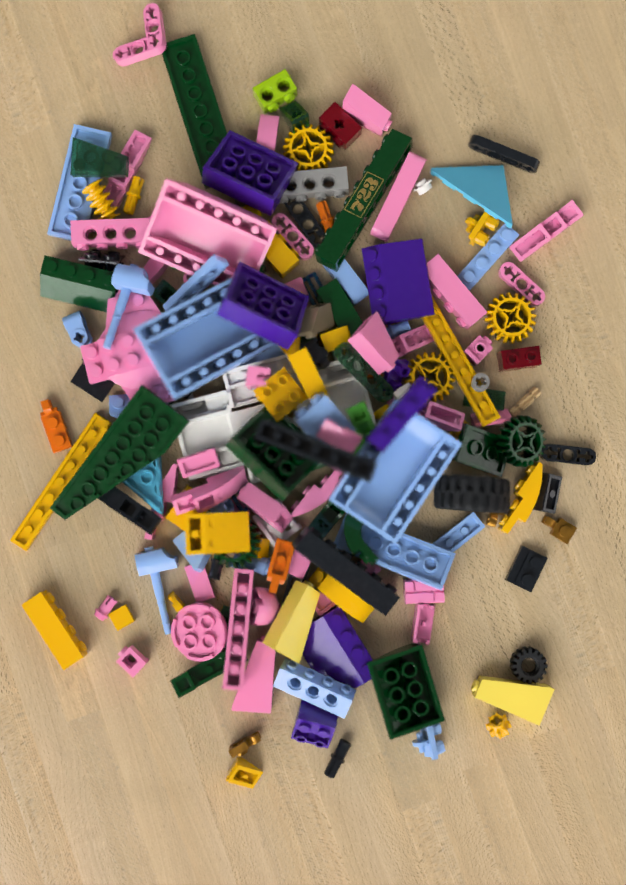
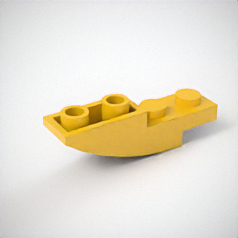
(528, 492)

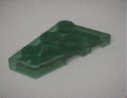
(96, 161)

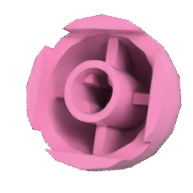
(263, 606)

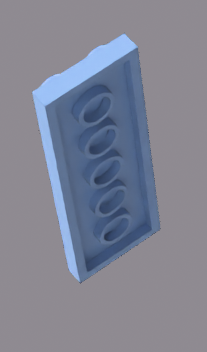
(70, 201)
(407, 557)

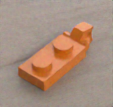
(55, 427)
(279, 563)

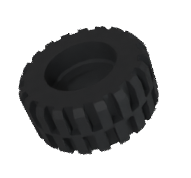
(472, 493)

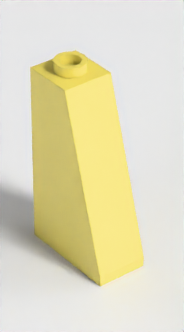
(293, 621)
(514, 696)

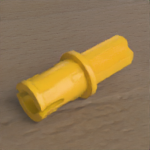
(133, 195)

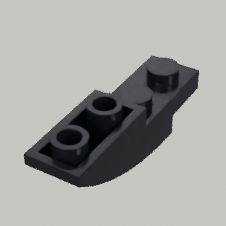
(131, 510)

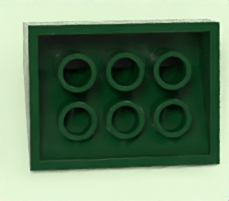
(273, 466)
(405, 690)

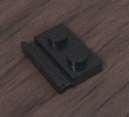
(526, 568)

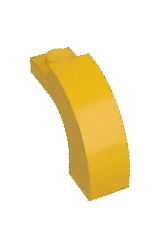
(341, 595)

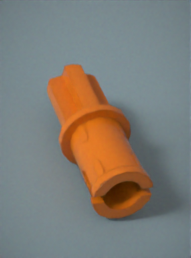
(325, 215)

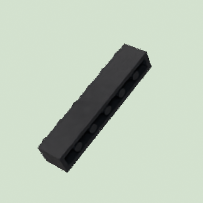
(316, 450)
(345, 570)

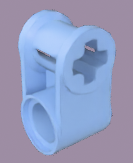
(77, 327)

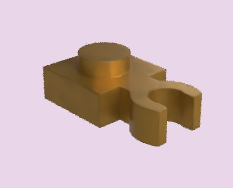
(240, 747)

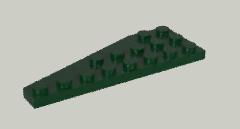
(133, 441)

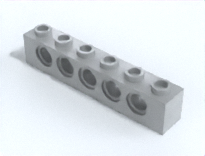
(337, 175)

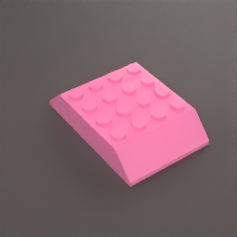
(195, 225)

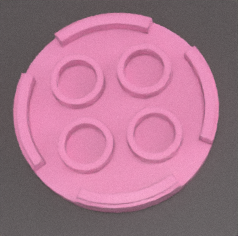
(199, 631)

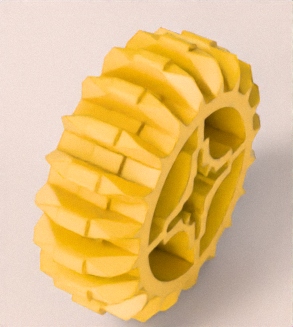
(315, 148)
(516, 320)
(423, 371)

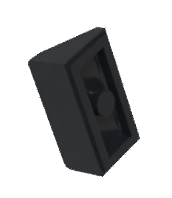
(548, 493)

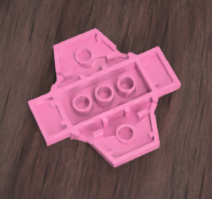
(127, 359)

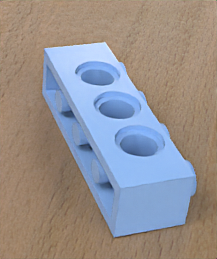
(314, 688)

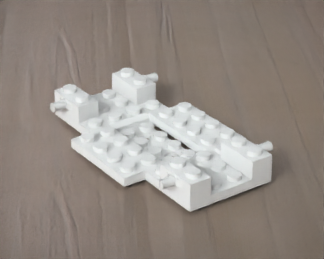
(214, 422)

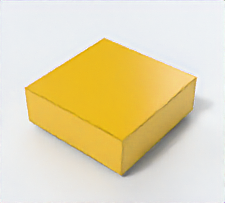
(121, 617)

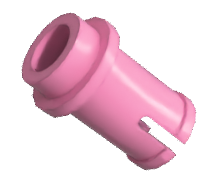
(105, 608)

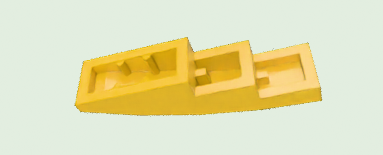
(307, 373)

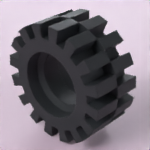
(539, 669)

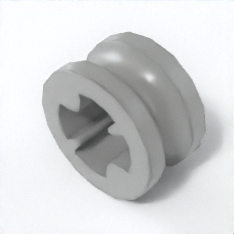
(480, 376)

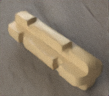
(525, 401)

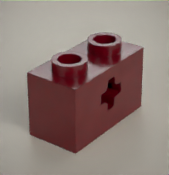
(334, 117)
(519, 358)

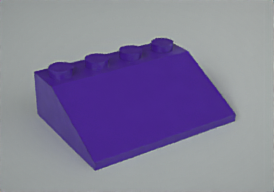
(249, 172)
(398, 281)
(263, 306)
(336, 649)

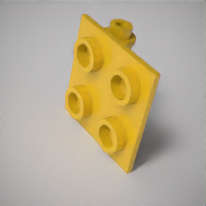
(280, 394)

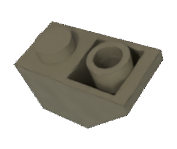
(316, 320)

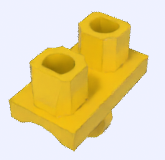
(477, 235)

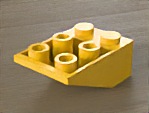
(217, 533)

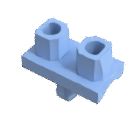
(427, 743)

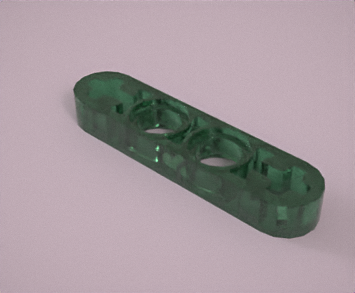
(362, 375)

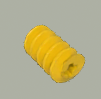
(100, 200)

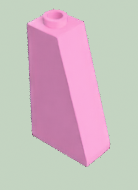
(257, 681)

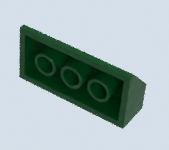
(76, 284)

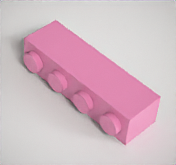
(453, 293)

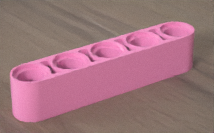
(398, 196)

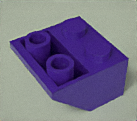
(314, 725)

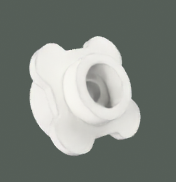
(423, 186)

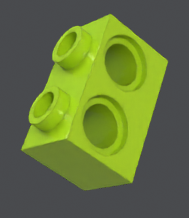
(271, 87)

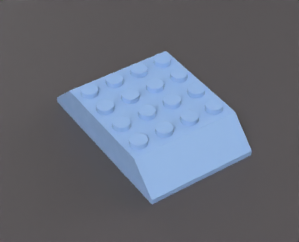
(195, 344)
(401, 478)

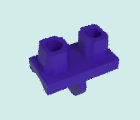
(396, 375)

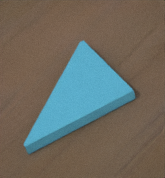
(480, 186)
(148, 484)

